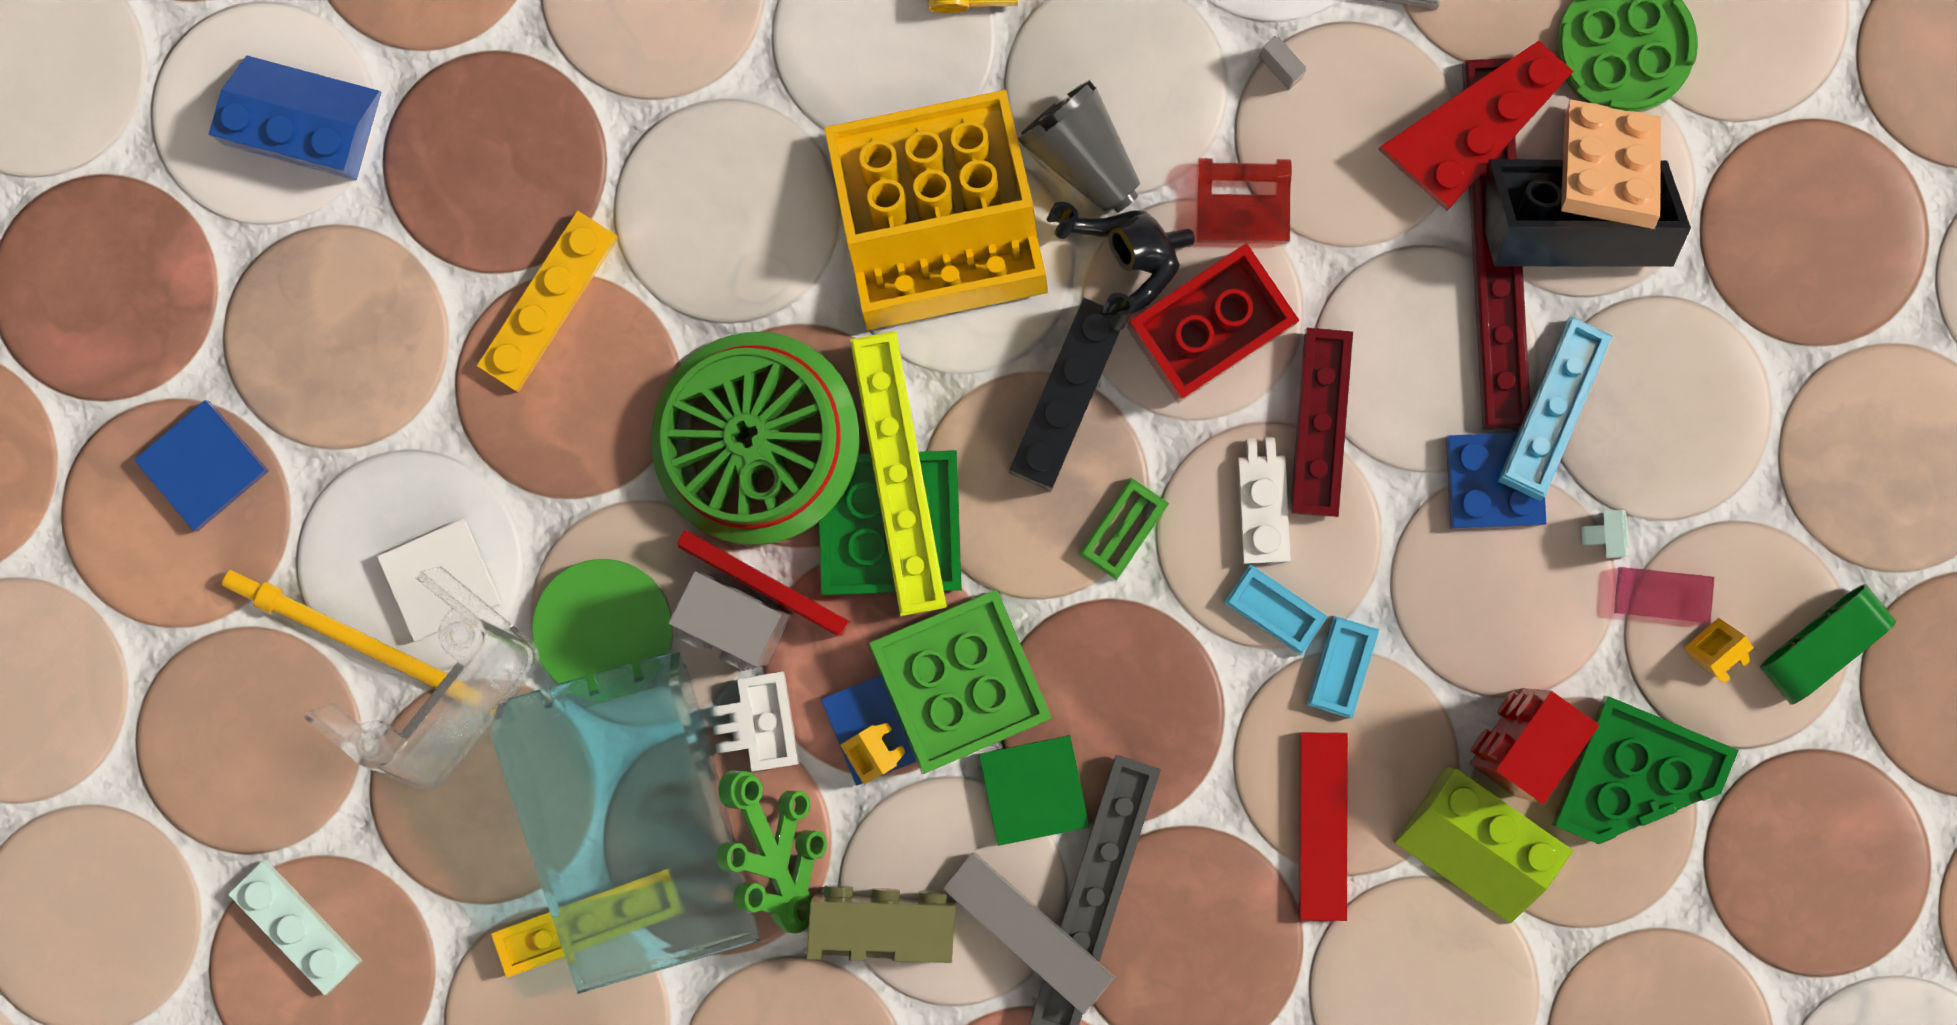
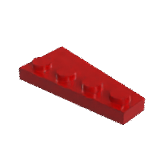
(1458, 138)

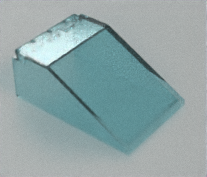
(624, 820)

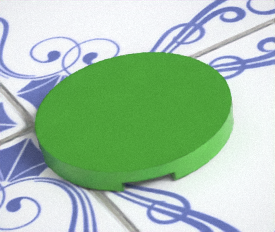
(1627, 51)
(600, 619)

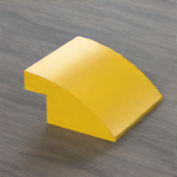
(936, 209)

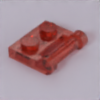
(1243, 216)

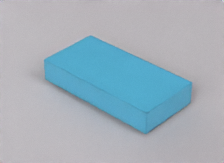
(1275, 609)
(1342, 667)

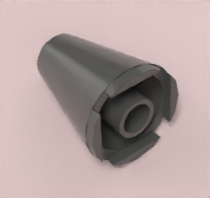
(1084, 148)

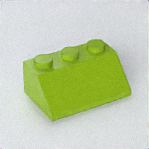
(1483, 845)

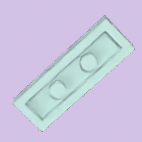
(295, 927)

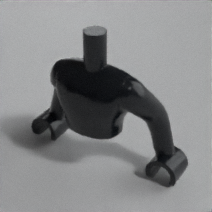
(1136, 244)

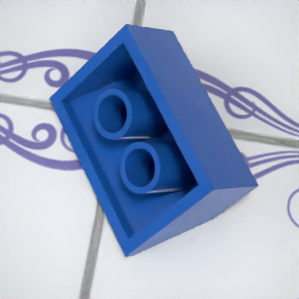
(295, 116)

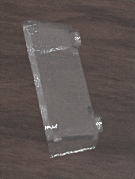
(489, 669)

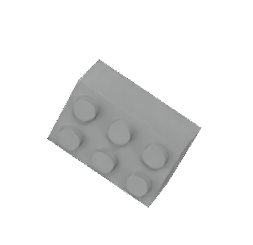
(729, 619)

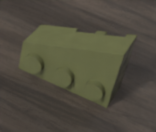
(881, 925)

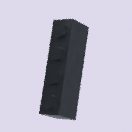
(1065, 396)

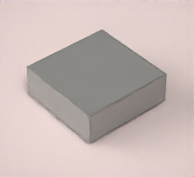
(1282, 62)

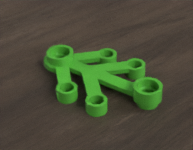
(792, 902)

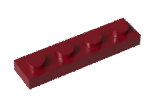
(1321, 422)

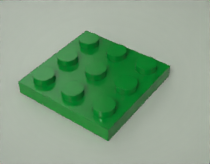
(854, 536)

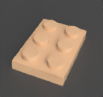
(1611, 164)

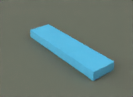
(1555, 408)

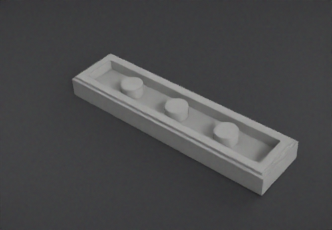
(1029, 933)

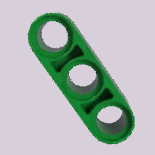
(1828, 644)

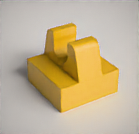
(1719, 649)
(869, 753)

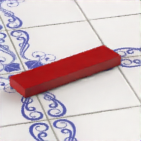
(763, 583)
(1323, 826)

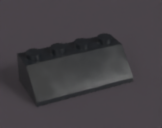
(1530, 229)

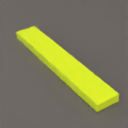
(898, 473)

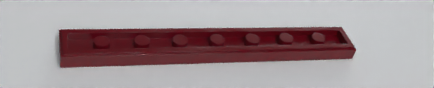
(1497, 303)

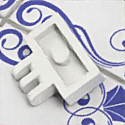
(760, 722)

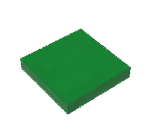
(1034, 790)

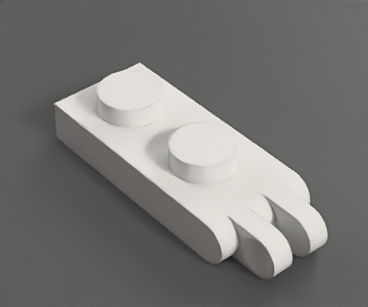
(1263, 505)

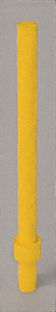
(271, 598)

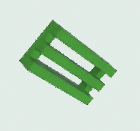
(1101, 561)

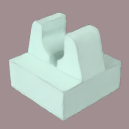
(1612, 534)

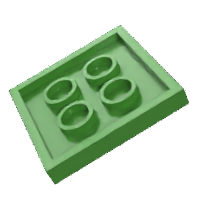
(959, 681)

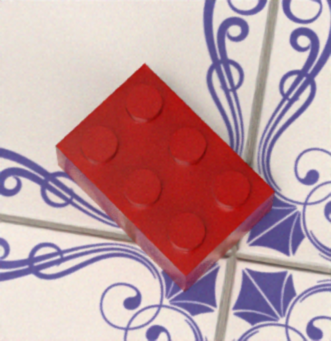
(1212, 323)
(1532, 743)

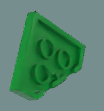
(1638, 773)

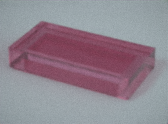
(1664, 595)

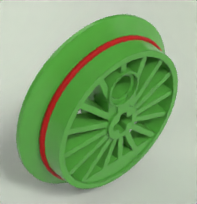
(721, 366)

